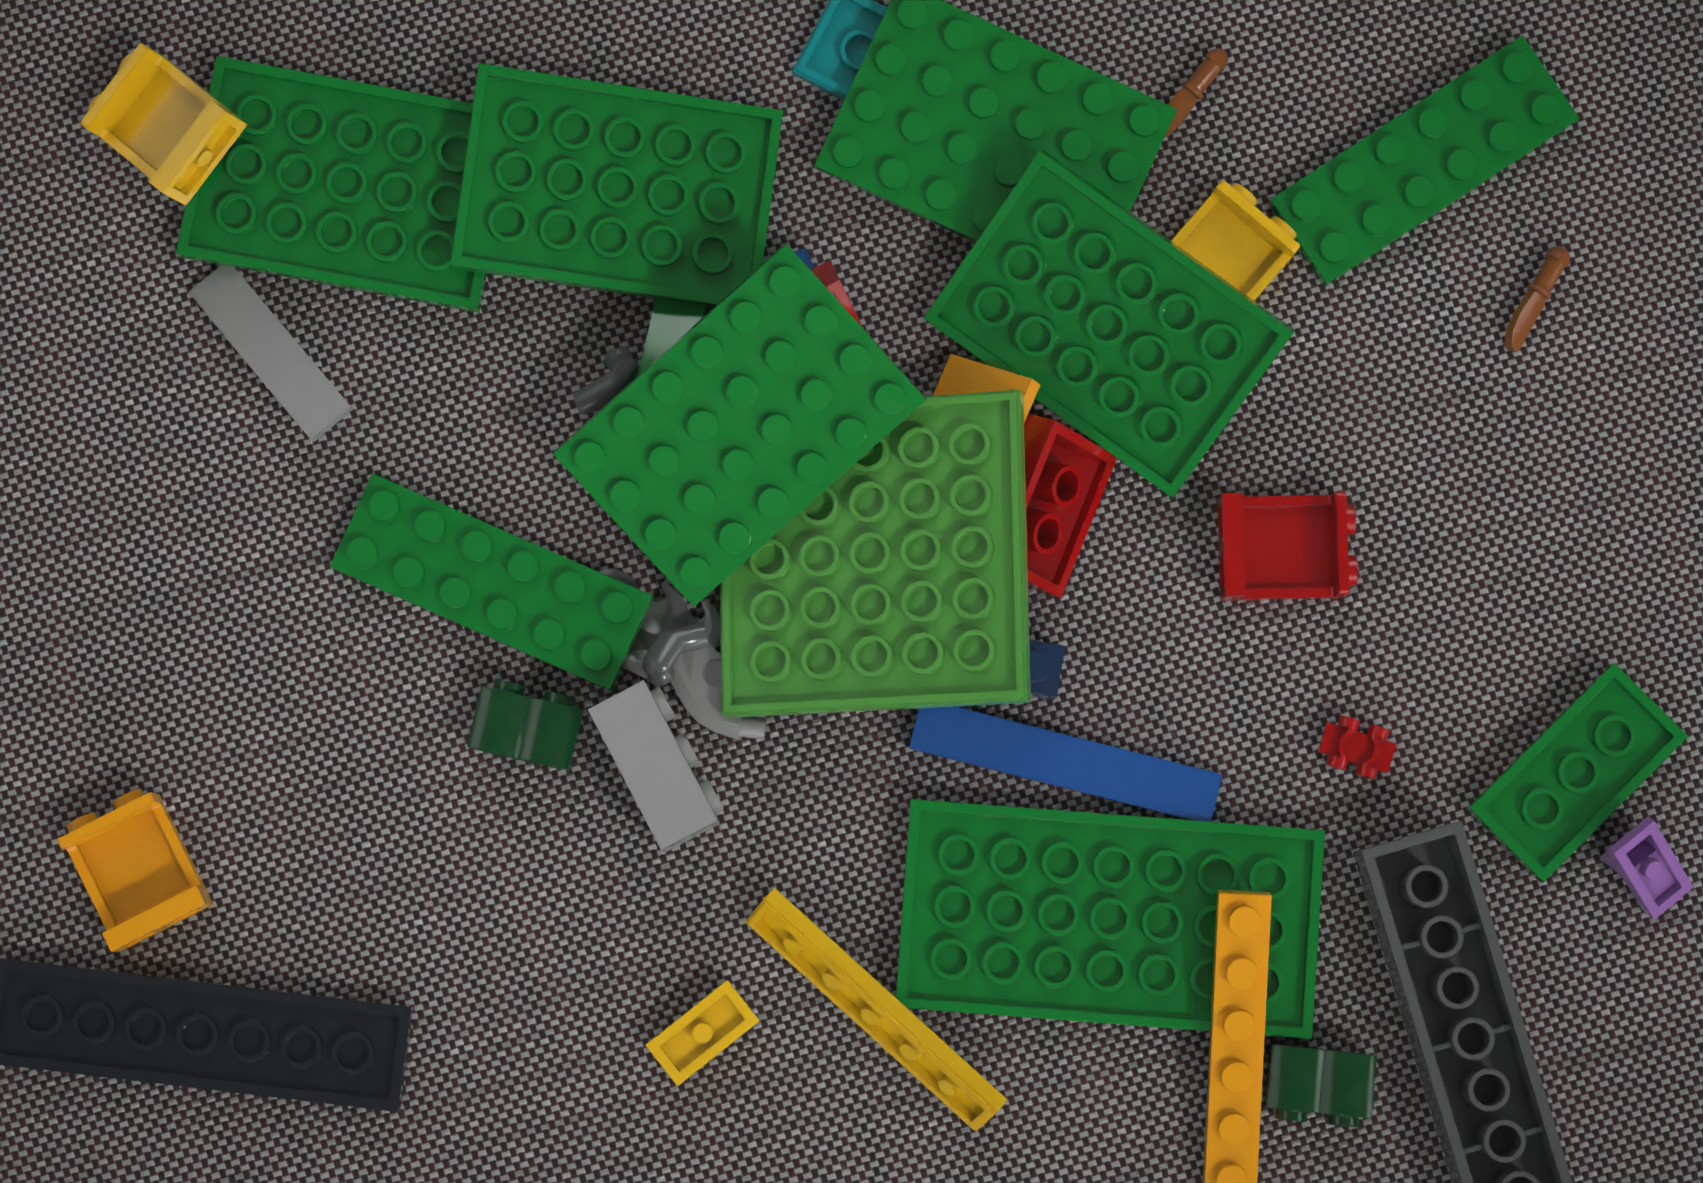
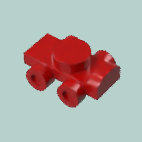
(1347, 745)

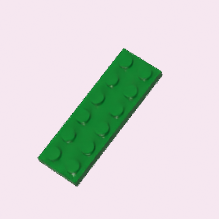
(1424, 160)
(492, 582)

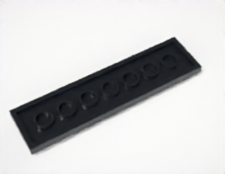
(203, 1035)

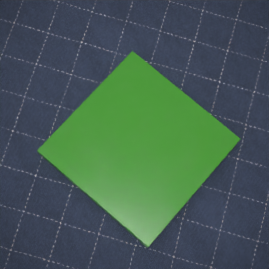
(894, 578)

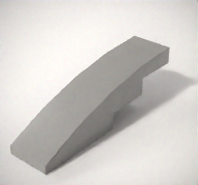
(270, 351)

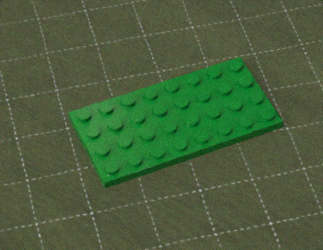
(1097, 914)

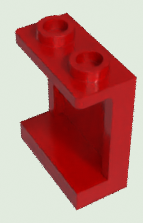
(1285, 547)

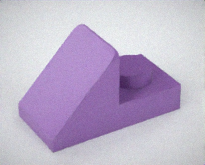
(1648, 868)

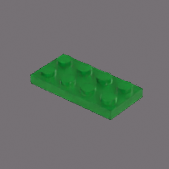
(1577, 772)

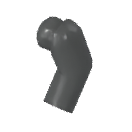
(668, 647)

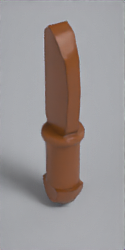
(1193, 89)
(1534, 299)

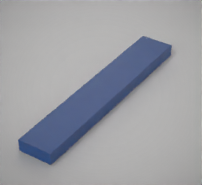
(1066, 762)

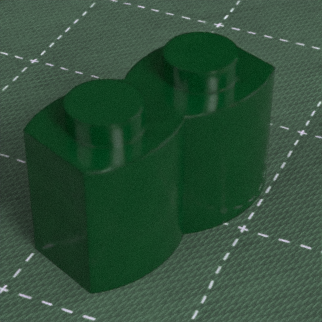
(525, 726)
(1320, 1082)

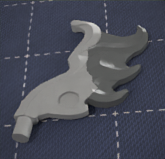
(696, 672)

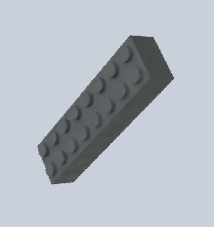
(1461, 1009)

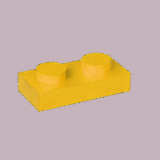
(702, 1033)

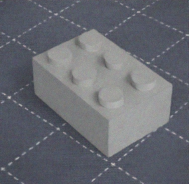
(657, 765)

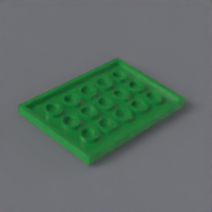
(962, 107)
(336, 186)
(614, 186)
(1110, 323)
(739, 425)

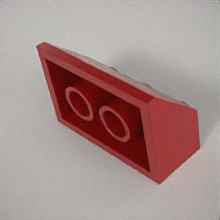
(1062, 494)

